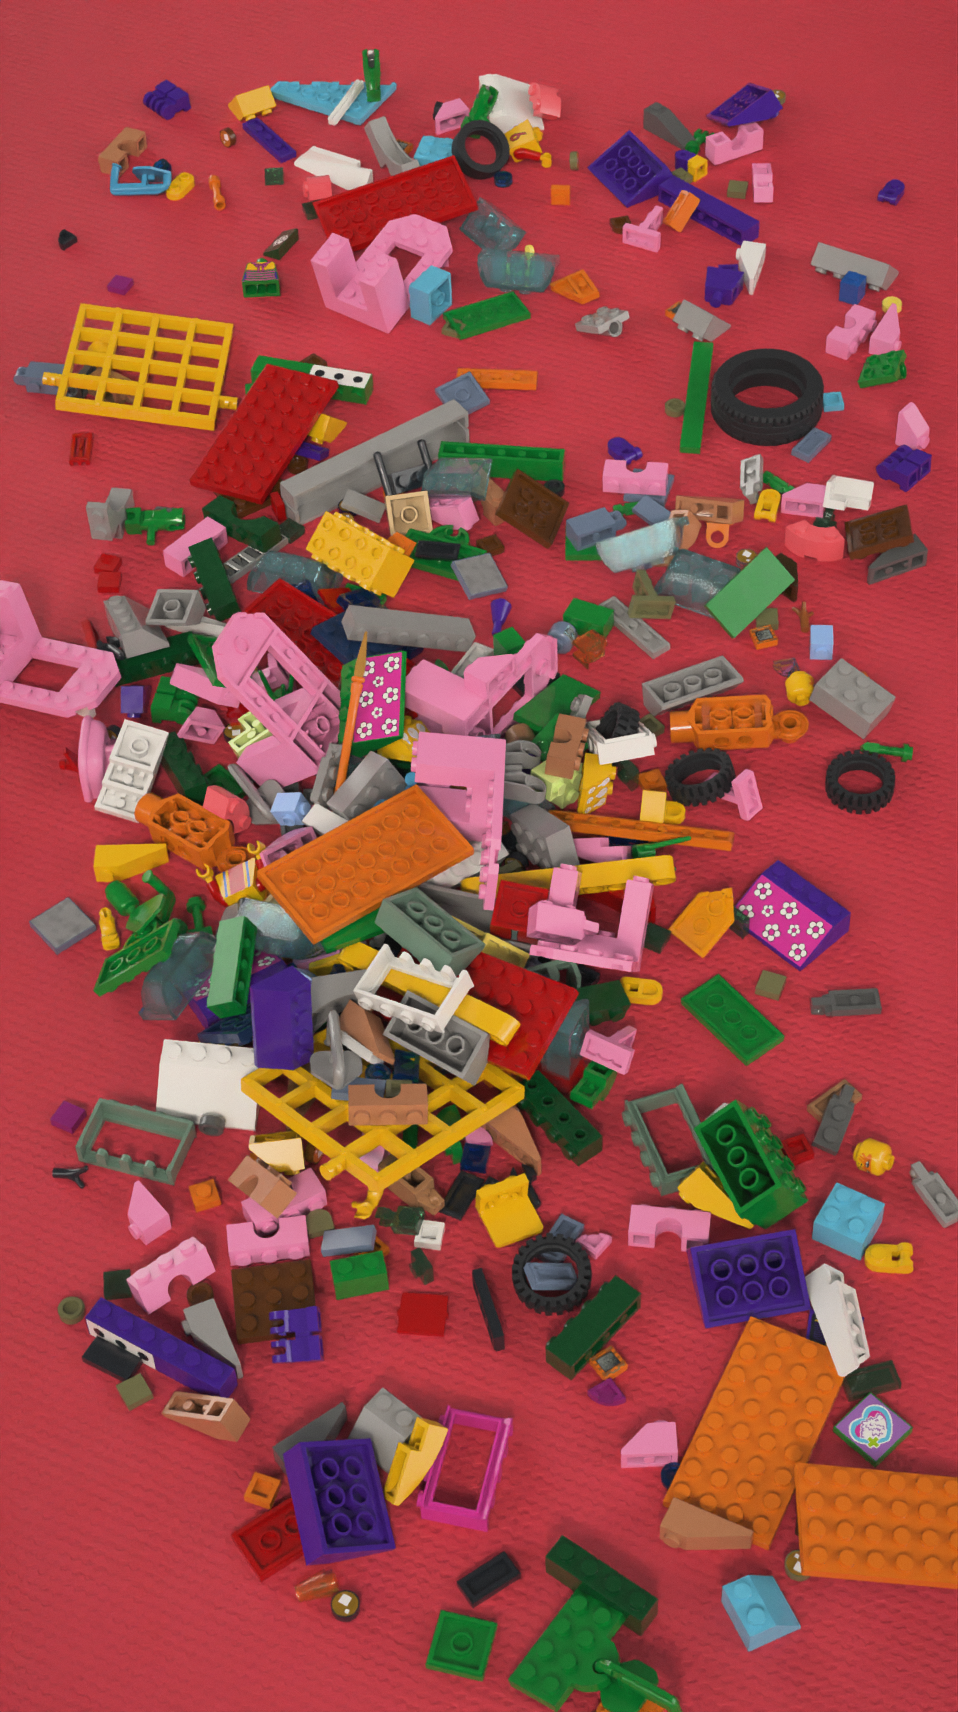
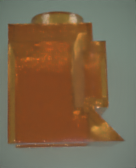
(590, 646)

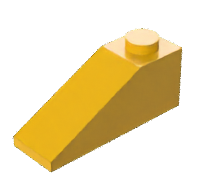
(127, 860)
(706, 1192)

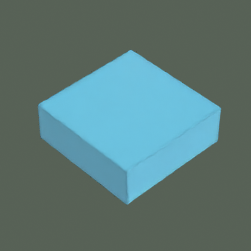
(833, 402)

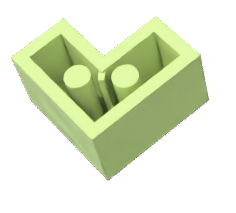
(253, 732)
(558, 789)

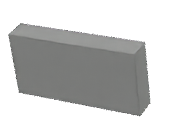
(363, 505)

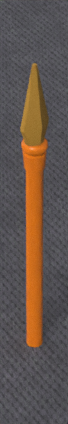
(356, 690)

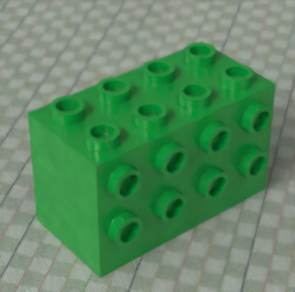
(751, 1164)

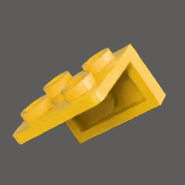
(508, 1211)

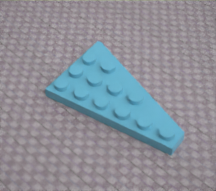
(325, 96)

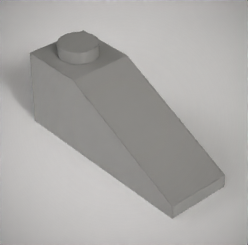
(210, 1334)

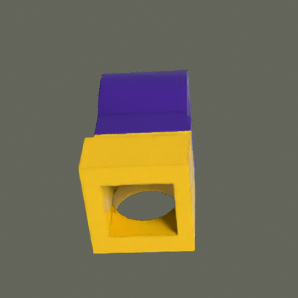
(691, 163)

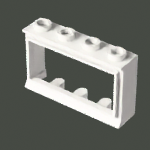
(621, 747)
(379, 969)

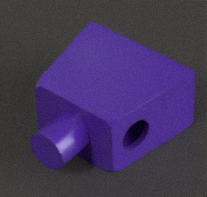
(723, 286)

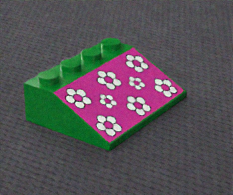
(380, 704)

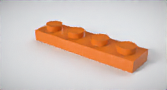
(503, 378)

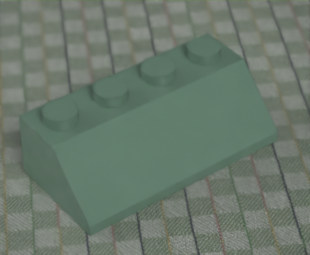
(428, 930)

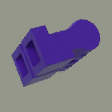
(167, 100)
(905, 467)
(306, 1345)

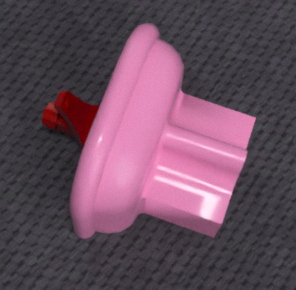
(92, 757)

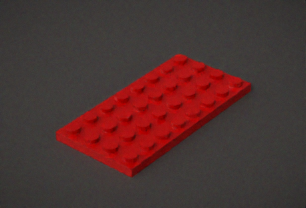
(431, 191)
(264, 434)
(295, 616)
(526, 996)

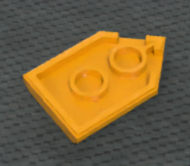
(705, 920)

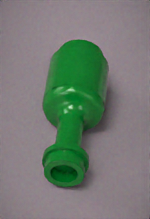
(121, 898)

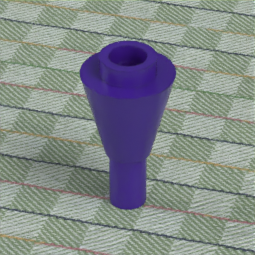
(500, 609)

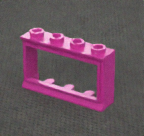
(460, 1516)

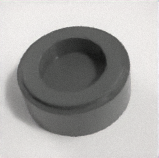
(211, 1125)

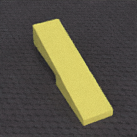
(498, 947)

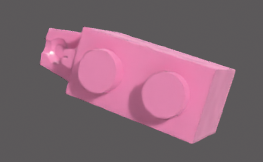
(559, 923)

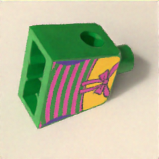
(260, 279)

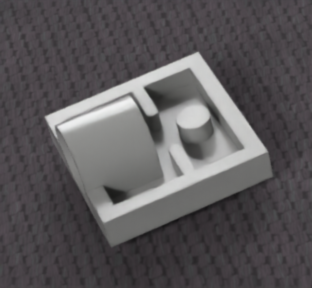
(601, 321)

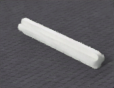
(345, 102)

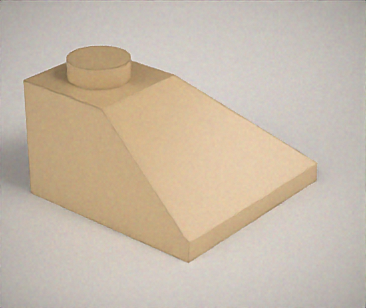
(408, 512)

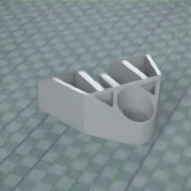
(517, 784)

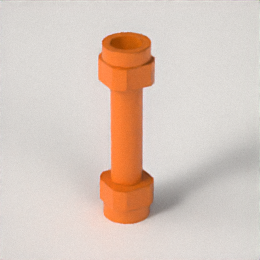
(218, 199)

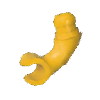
(109, 936)
(365, 1208)

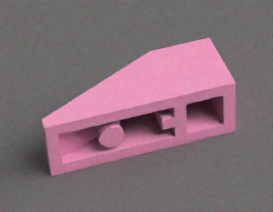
(887, 334)
(453, 511)
(196, 682)
(287, 844)

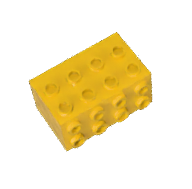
(359, 554)

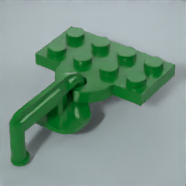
(145, 945)
(576, 1648)

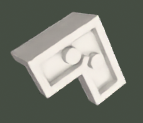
(848, 492)

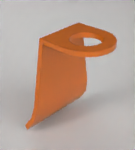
(716, 526)

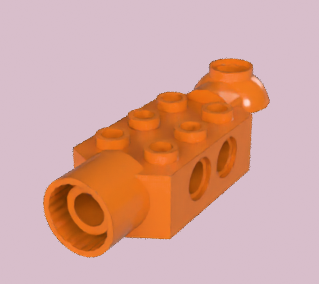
(735, 723)
(191, 831)

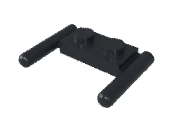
(403, 480)

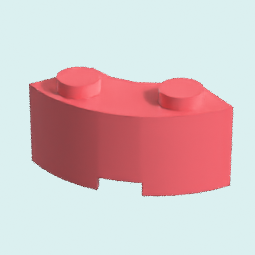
(545, 101)
(317, 188)
(814, 541)
(228, 807)

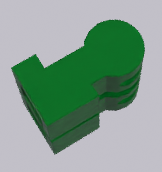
(172, 703)

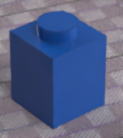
(852, 288)

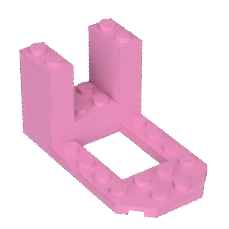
(373, 285)
(22, 642)
(452, 709)
(300, 721)
(474, 811)
(603, 949)

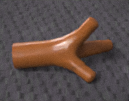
(804, 617)

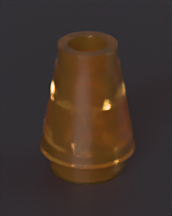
(318, 1586)

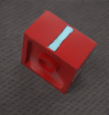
(512, 910)

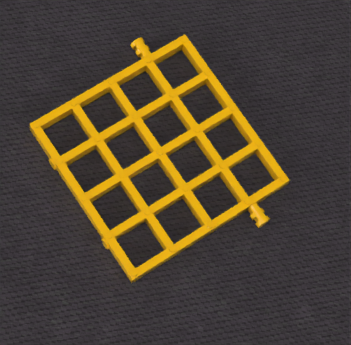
(145, 367)
(380, 1135)

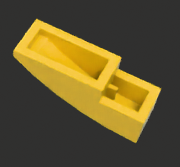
(413, 1459)

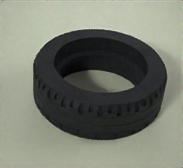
(767, 425)

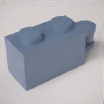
(33, 376)
(593, 527)

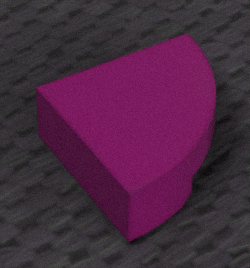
(607, 1393)

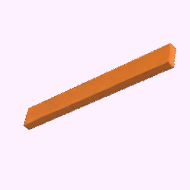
(645, 830)

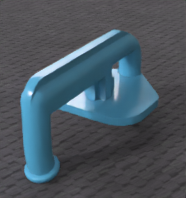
(146, 175)

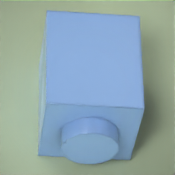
(821, 642)

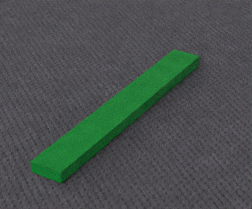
(696, 398)

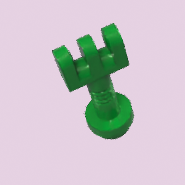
(694, 146)
(905, 752)
(196, 906)

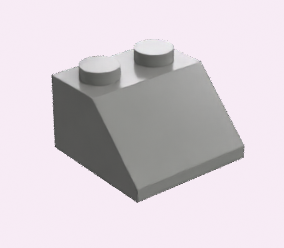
(699, 321)
(176, 608)
(386, 1423)

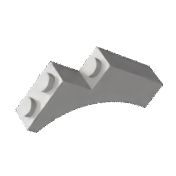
(387, 148)
(108, 518)
(332, 993)

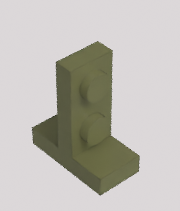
(647, 602)

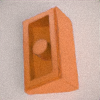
(681, 211)

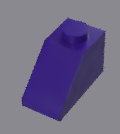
(135, 700)

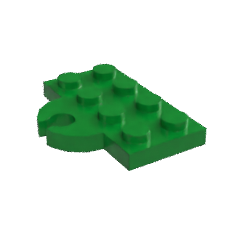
(441, 534)

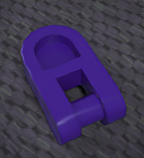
(892, 192)
(623, 450)

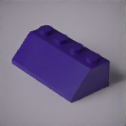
(282, 1020)

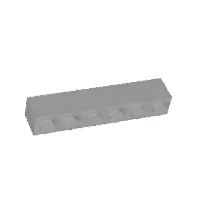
(408, 628)

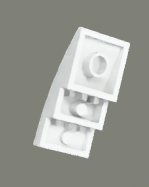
(131, 769)

